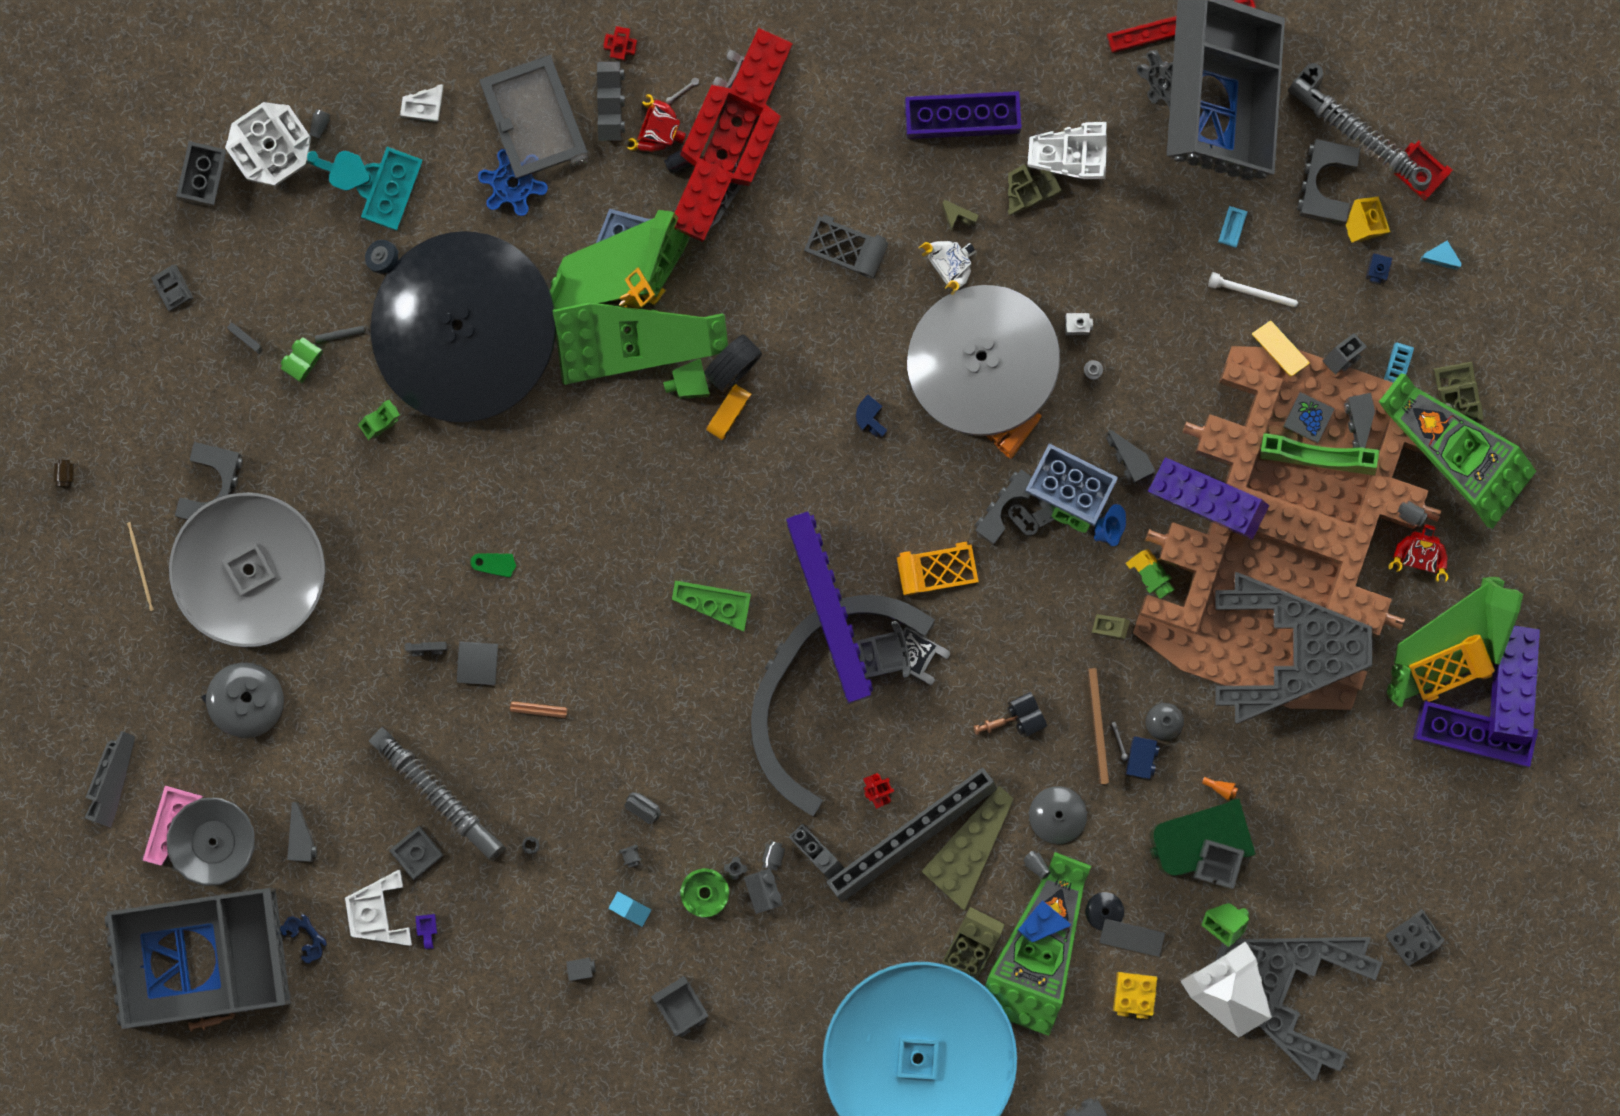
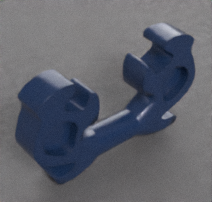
(293, 924)

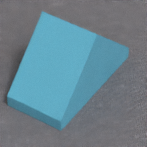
(1443, 256)
(630, 909)

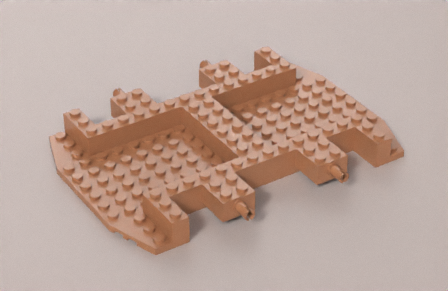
(1306, 542)

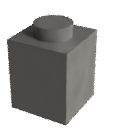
(580, 968)

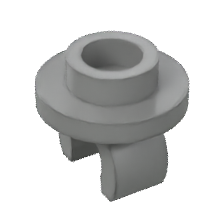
(1093, 369)

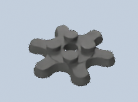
(1155, 76)

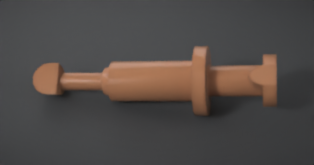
(992, 725)
(209, 1022)

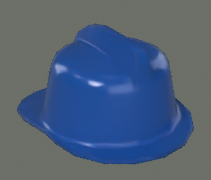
(1111, 526)

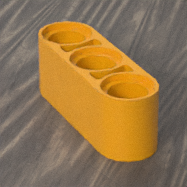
(728, 411)

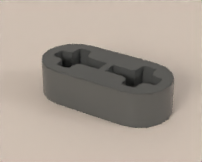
(1026, 516)

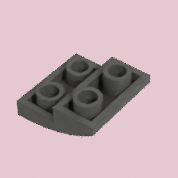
(477, 663)

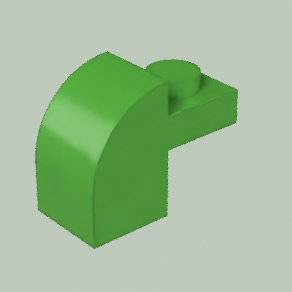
(380, 420)

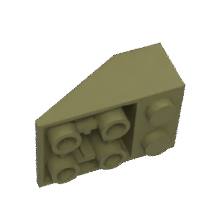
(973, 943)

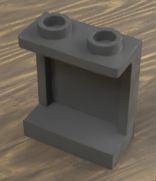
(680, 1007)

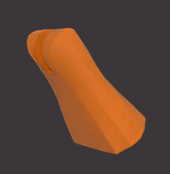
(1011, 441)

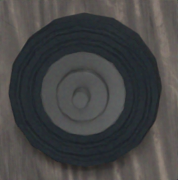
(381, 256)

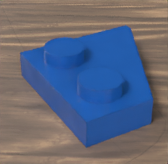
(1042, 923)

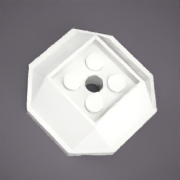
(257, 128)

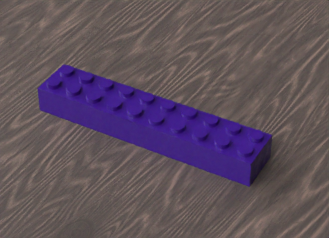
(828, 608)

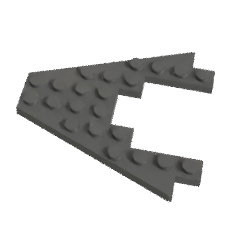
(1324, 647)
(1277, 969)

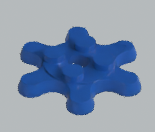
(503, 193)

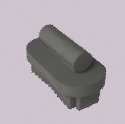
(642, 807)

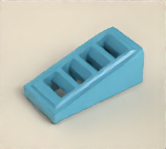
(1398, 346)

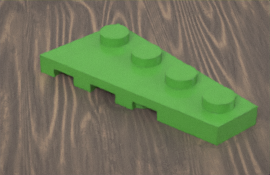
(718, 603)

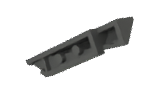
(109, 780)

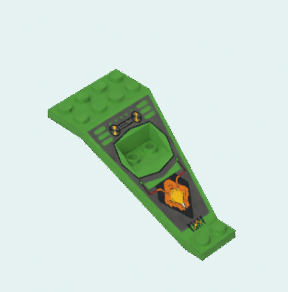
(1470, 456)
(1026, 980)

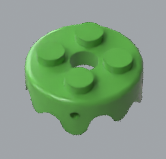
(690, 892)

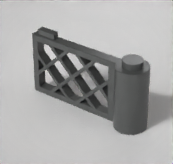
(870, 254)

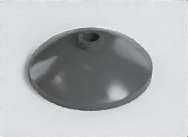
(1050, 827)

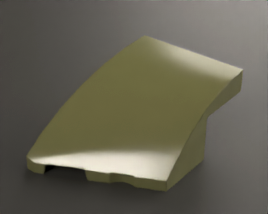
(1026, 192)
(1462, 395)

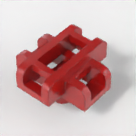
(620, 42)
(875, 792)

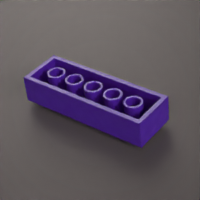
(962, 115)
(1208, 498)
(1515, 688)
(1468, 734)

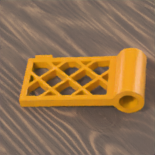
(912, 574)
(1473, 653)

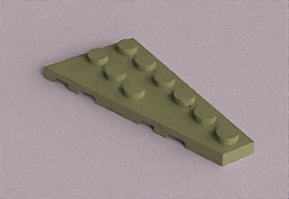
(964, 856)

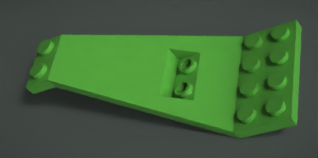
(595, 344)

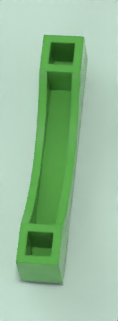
(1343, 459)

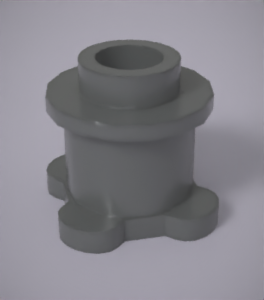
(630, 856)

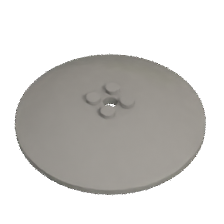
(210, 576)

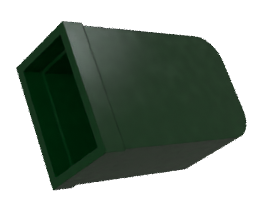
(1180, 840)

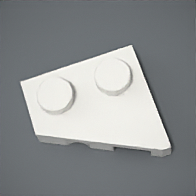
(423, 105)

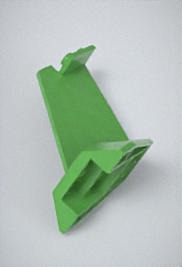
(600, 270)
(1485, 612)

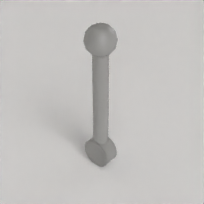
(695, 82)
(1124, 756)

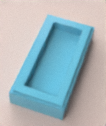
(1232, 227)

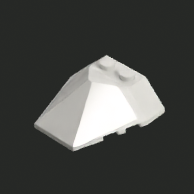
(1072, 152)
(1231, 990)

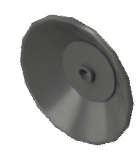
(191, 835)

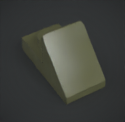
(953, 212)
(1110, 626)

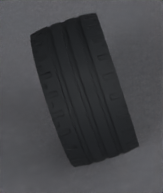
(733, 363)

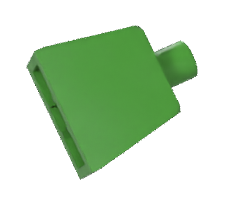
(688, 381)
(1226, 923)

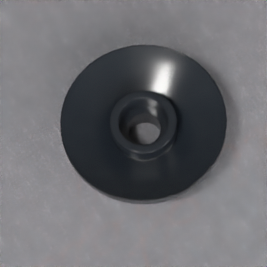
(1100, 901)

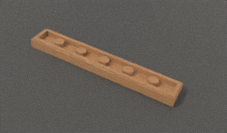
(1098, 726)

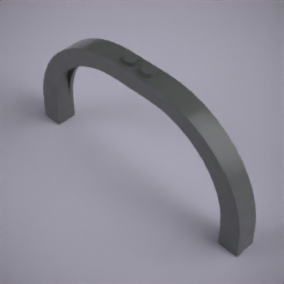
(860, 604)

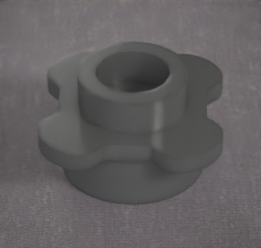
(740, 868)

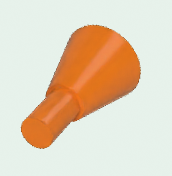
(1225, 789)

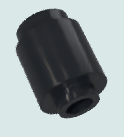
(676, 163)

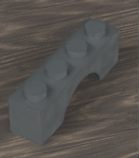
(991, 526)

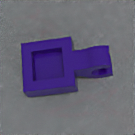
(426, 926)

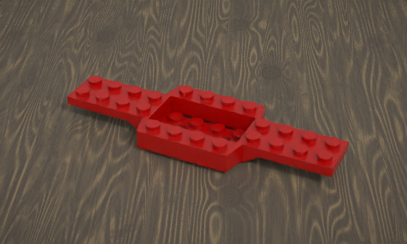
(746, 101)

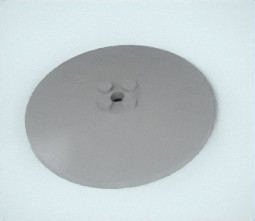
(990, 393)

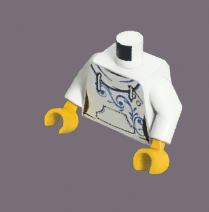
(950, 261)

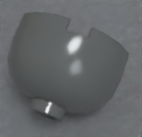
(1164, 721)

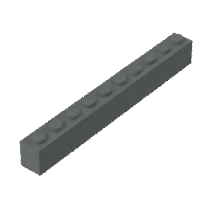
(912, 835)

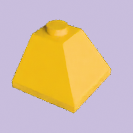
(1366, 220)

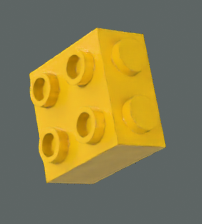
(1134, 995)

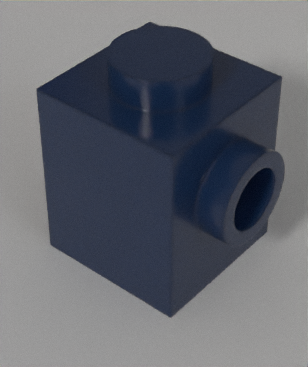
(1378, 262)

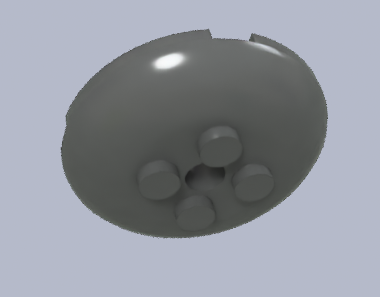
(242, 718)

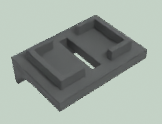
(176, 295)

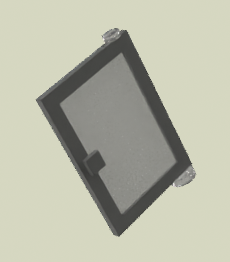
(534, 117)

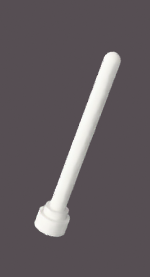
(1218, 281)

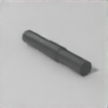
(339, 334)

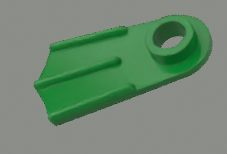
(494, 563)

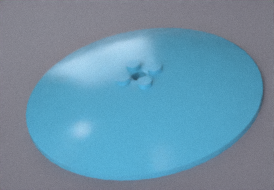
(927, 1011)

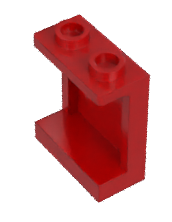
(1424, 159)

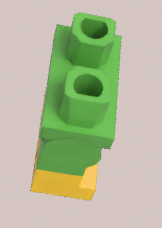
(1152, 573)

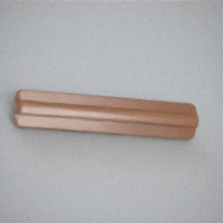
(537, 709)

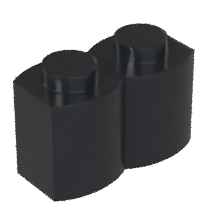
(1027, 715)

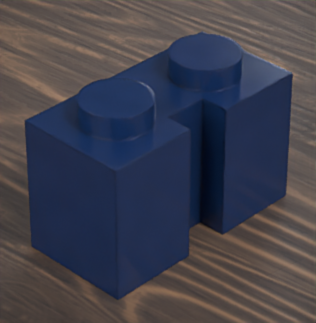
(1141, 758)

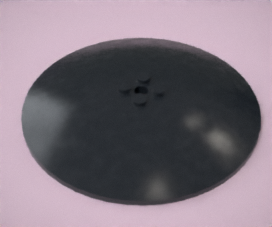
(503, 334)

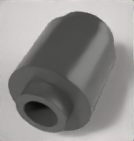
(1412, 513)
(773, 855)

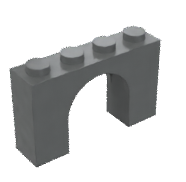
(1313, 203)
(224, 461)

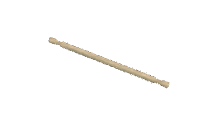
(140, 566)

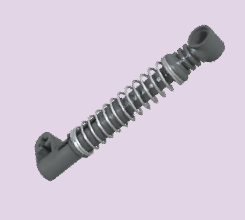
(1352, 127)
(467, 825)

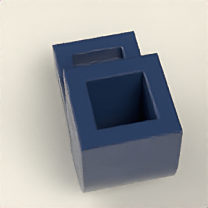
(865, 416)

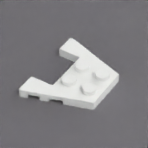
(368, 912)

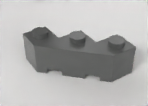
(610, 101)

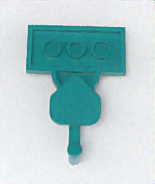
(388, 184)

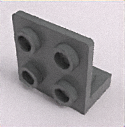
(1415, 938)

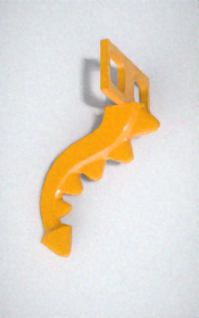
(632, 298)

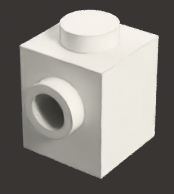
(1078, 324)

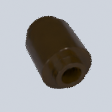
(63, 473)

